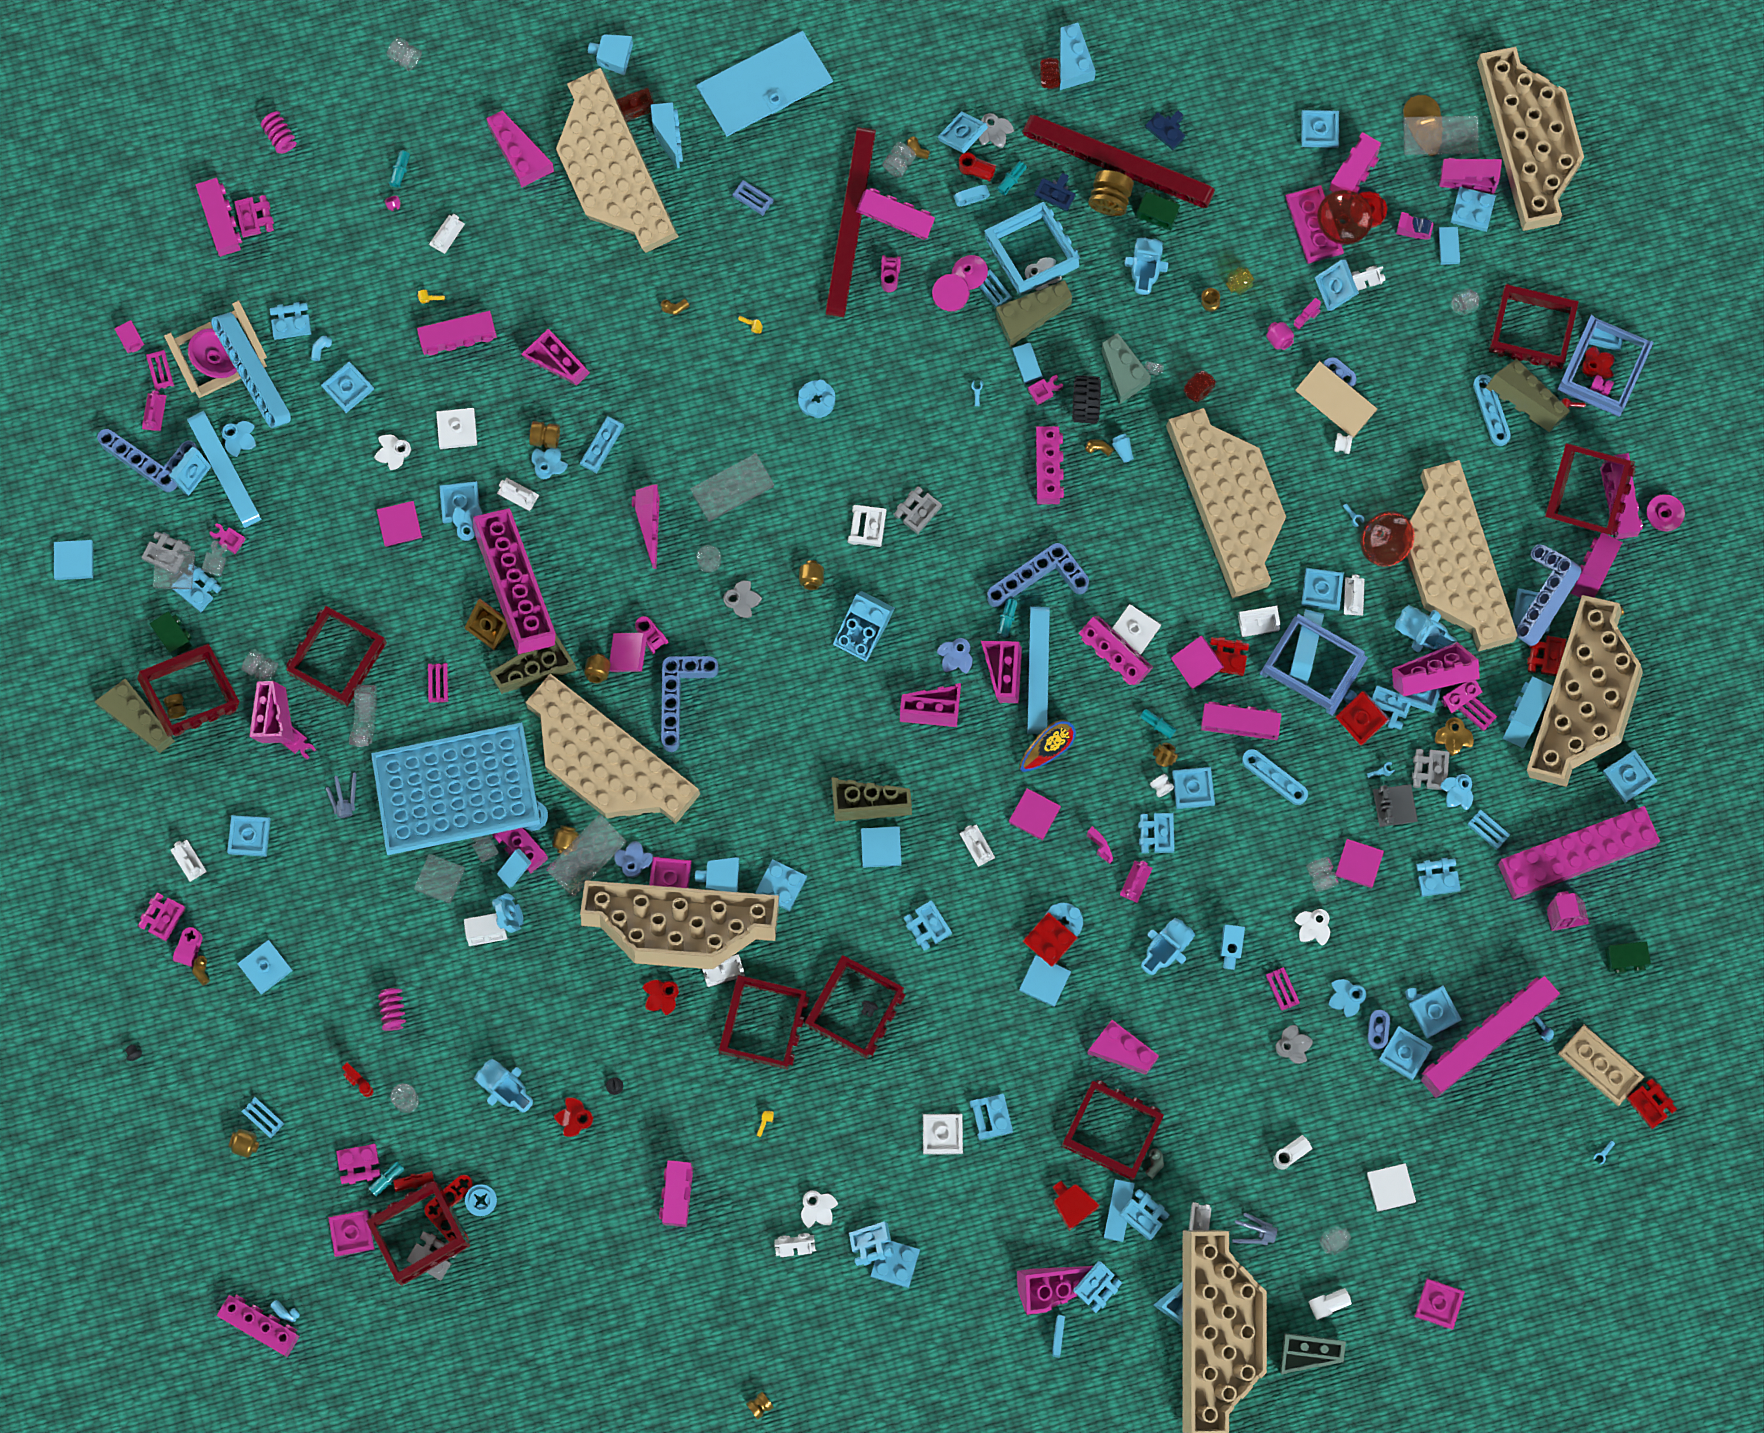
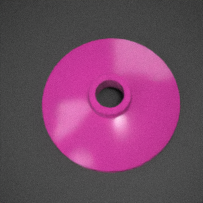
(977, 273)
(1669, 505)

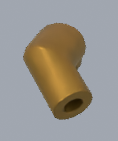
(913, 143)

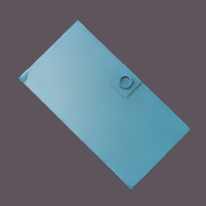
(764, 83)

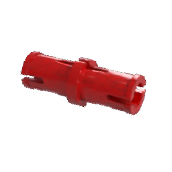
(413, 1181)

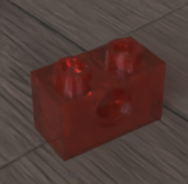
(636, 104)

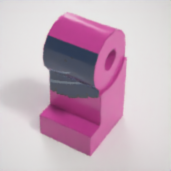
(1414, 227)

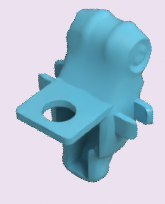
(1146, 264)
(1424, 629)
(1167, 946)
(503, 1086)

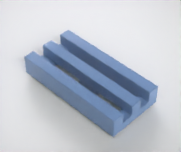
(765, 206)

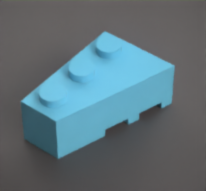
(1075, 59)
(1527, 712)

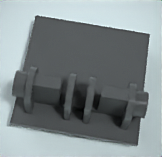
(1395, 805)

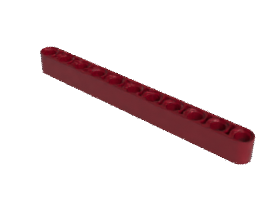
(1118, 161)
(850, 222)

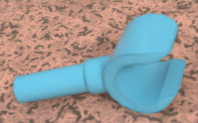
(977, 392)
(1353, 516)
(1349, 697)
(1383, 770)
(1411, 994)
(1548, 1033)
(1604, 1152)

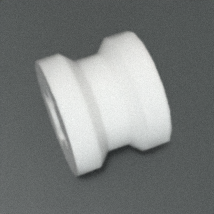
(1343, 443)
(1162, 785)

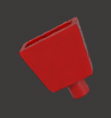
(1073, 1204)

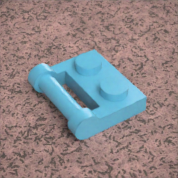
(997, 1113)

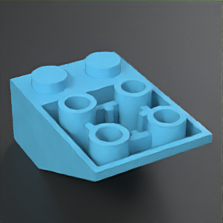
(667, 131)
(863, 625)

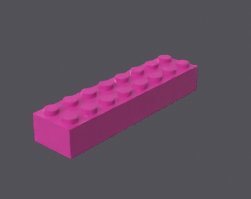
(514, 581)
(1578, 852)
(1485, 1040)

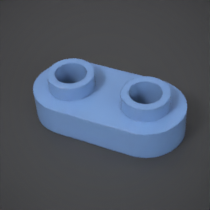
(1341, 370)
(1378, 1030)

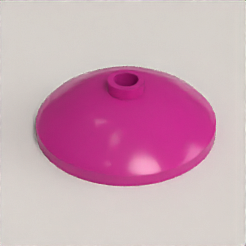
(207, 346)

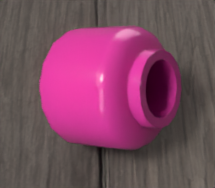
(1280, 335)

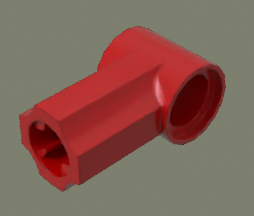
(977, 168)

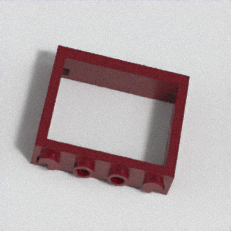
(1538, 299)
(1561, 480)
(180, 662)
(360, 673)
(798, 1021)
(880, 1031)
(1098, 1158)
(436, 1257)

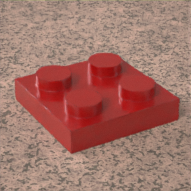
(1362, 718)
(1050, 939)

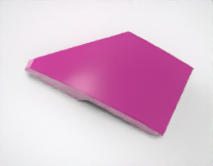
(1104, 850)

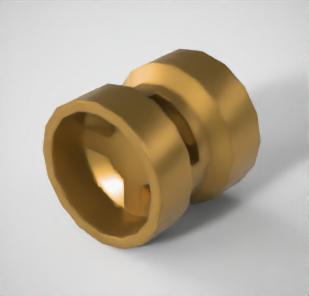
(1210, 295)
(175, 706)
(764, 1403)

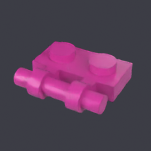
(248, 217)
(166, 919)
(357, 1158)

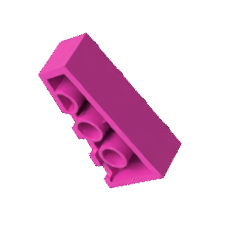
(520, 152)
(1630, 521)
(1436, 670)

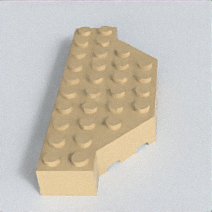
(1533, 135)
(609, 166)
(1232, 498)
(1454, 560)
(1588, 696)
(603, 760)
(678, 923)
(1220, 1331)

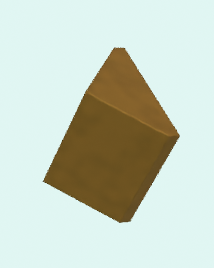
(487, 624)

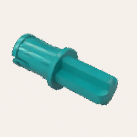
(399, 169)
(1011, 178)
(1007, 618)
(1158, 724)
(386, 1178)

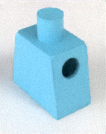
(613, 52)
(720, 875)
(1234, 936)

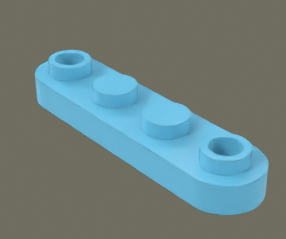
(1491, 411)
(1275, 777)

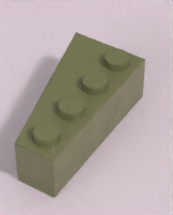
(1031, 311)
(1528, 395)
(533, 667)
(130, 710)
(868, 800)

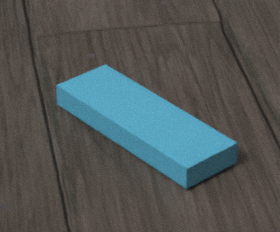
(602, 444)
(1115, 1223)

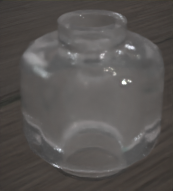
(1465, 301)
(705, 554)
(1335, 1240)

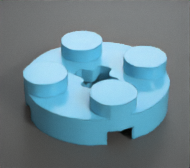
(812, 408)
(1071, 913)
(508, 914)

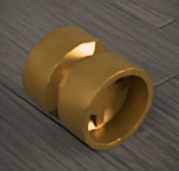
(544, 434)

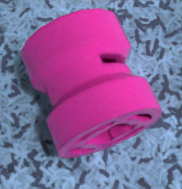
(1601, 386)

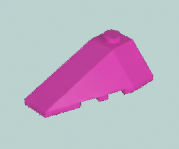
(647, 510)
(1048, 1287)

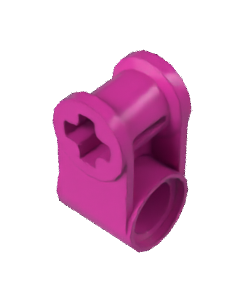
(890, 270)
(654, 636)
(188, 949)

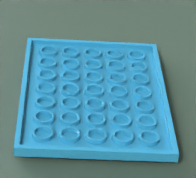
(455, 788)

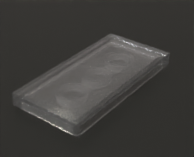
(1440, 135)
(732, 487)
(586, 855)

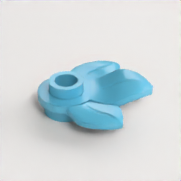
(241, 439)
(550, 460)
(465, 520)
(1457, 793)
(1344, 999)

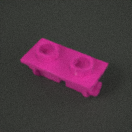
(154, 411)
(1461, 695)
(1136, 881)

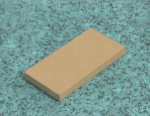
(1336, 399)
(1601, 1065)

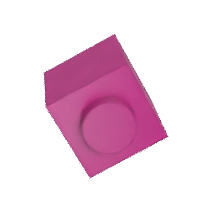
(129, 337)

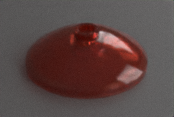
(1345, 206)
(1395, 542)

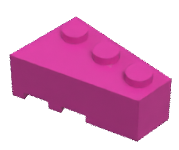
(1357, 165)
(1123, 1048)

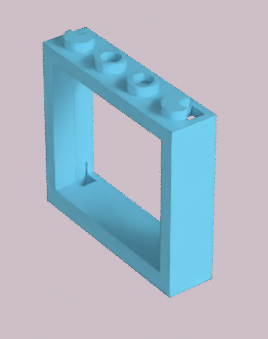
(1018, 221)

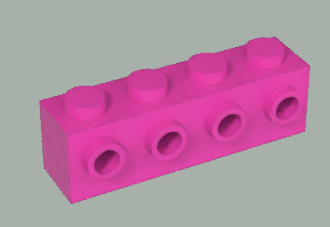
(895, 214)
(218, 216)
(457, 333)
(1048, 465)
(1115, 650)
(1241, 721)
(521, 840)
(258, 1325)

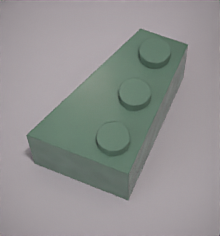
(1124, 368)
(1307, 1352)

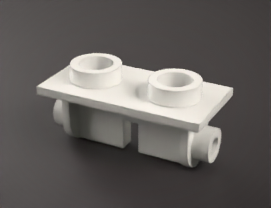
(447, 233)
(1371, 275)
(517, 494)
(1354, 595)
(977, 845)
(188, 860)
(802, 1243)

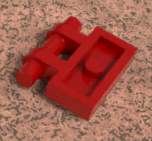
(1553, 653)
(1232, 662)
(355, 1078)
(1648, 1107)

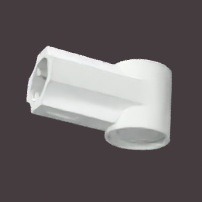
(1293, 1152)
(1325, 1305)

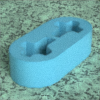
(971, 195)

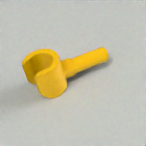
(424, 297)
(756, 324)
(766, 1116)

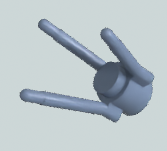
(343, 807)
(1266, 1231)

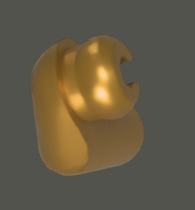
(674, 309)
(1093, 445)
(199, 970)

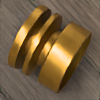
(1111, 193)

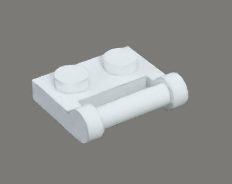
(873, 526)

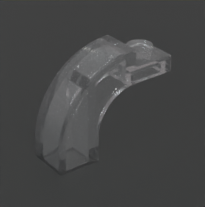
(364, 715)

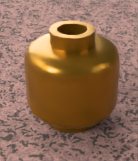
(811, 575)
(597, 668)
(564, 837)
(243, 1143)

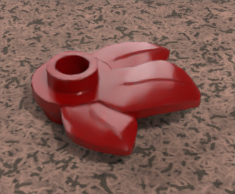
(1599, 361)
(659, 998)
(571, 1117)

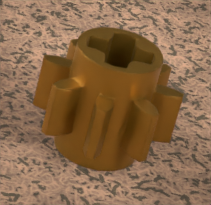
(1165, 754)

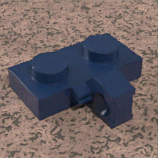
(1167, 129)
(1056, 192)

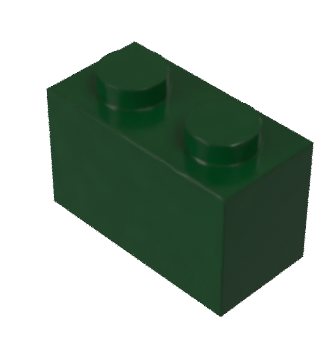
(1158, 210)
(170, 634)
(1628, 957)

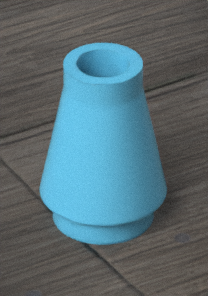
(1123, 447)

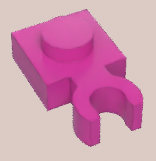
(1311, 310)
(1042, 391)
(230, 537)
(299, 744)

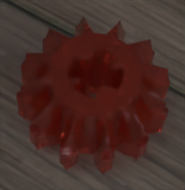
(1050, 73)
(1199, 386)

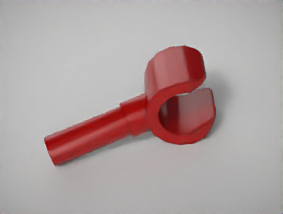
(1567, 403)

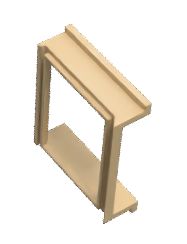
(216, 383)

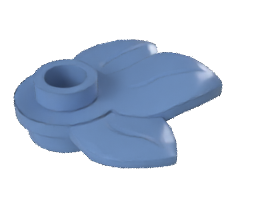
(955, 658)
(633, 857)

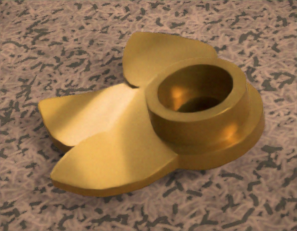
(1454, 739)

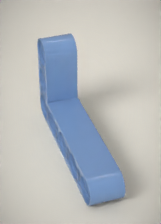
(146, 462)
(1038, 572)
(1551, 595)
(674, 694)

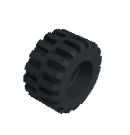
(1086, 399)

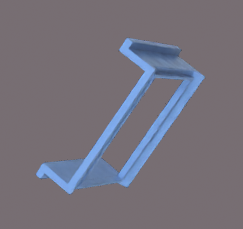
(1590, 396)
(1330, 704)

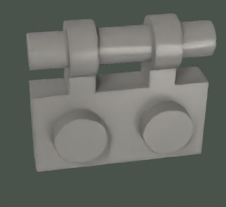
(921, 514)
(150, 552)
(1437, 768)
(420, 1252)

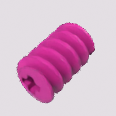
(277, 132)
(391, 1009)

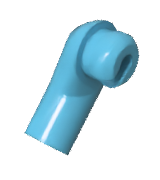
(322, 342)
(283, 1313)

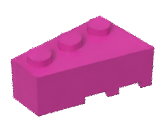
(1471, 174)
(556, 358)
(1597, 565)
(1004, 668)
(932, 707)
(271, 714)
(1567, 911)
(676, 1193)

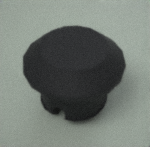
(869, 1007)
(133, 1053)
(614, 1086)

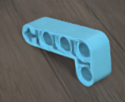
(1306, 649)

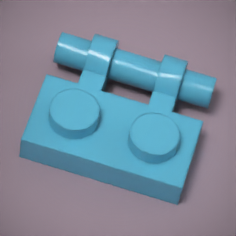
(290, 326)
(198, 596)
(1388, 701)
(1163, 833)
(1438, 883)
(932, 921)
(1140, 1218)
(868, 1238)
(1093, 1283)

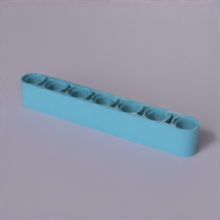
(250, 370)
(224, 469)
(1038, 670)

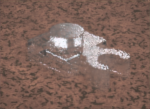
(1154, 368)
(214, 561)
(484, 848)

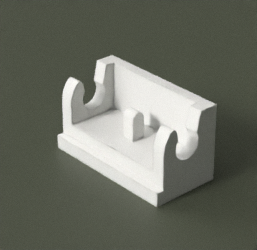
(1259, 621)
(483, 930)
(724, 972)
(1199, 1217)

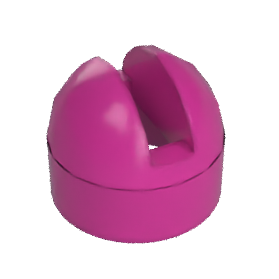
(392, 202)

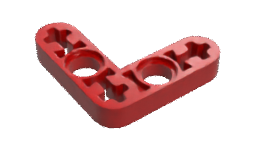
(440, 1217)

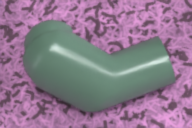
(1156, 1163)

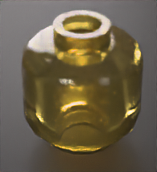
(1240, 280)

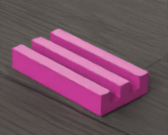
(164, 384)
(437, 667)
(1491, 715)
(1289, 1004)

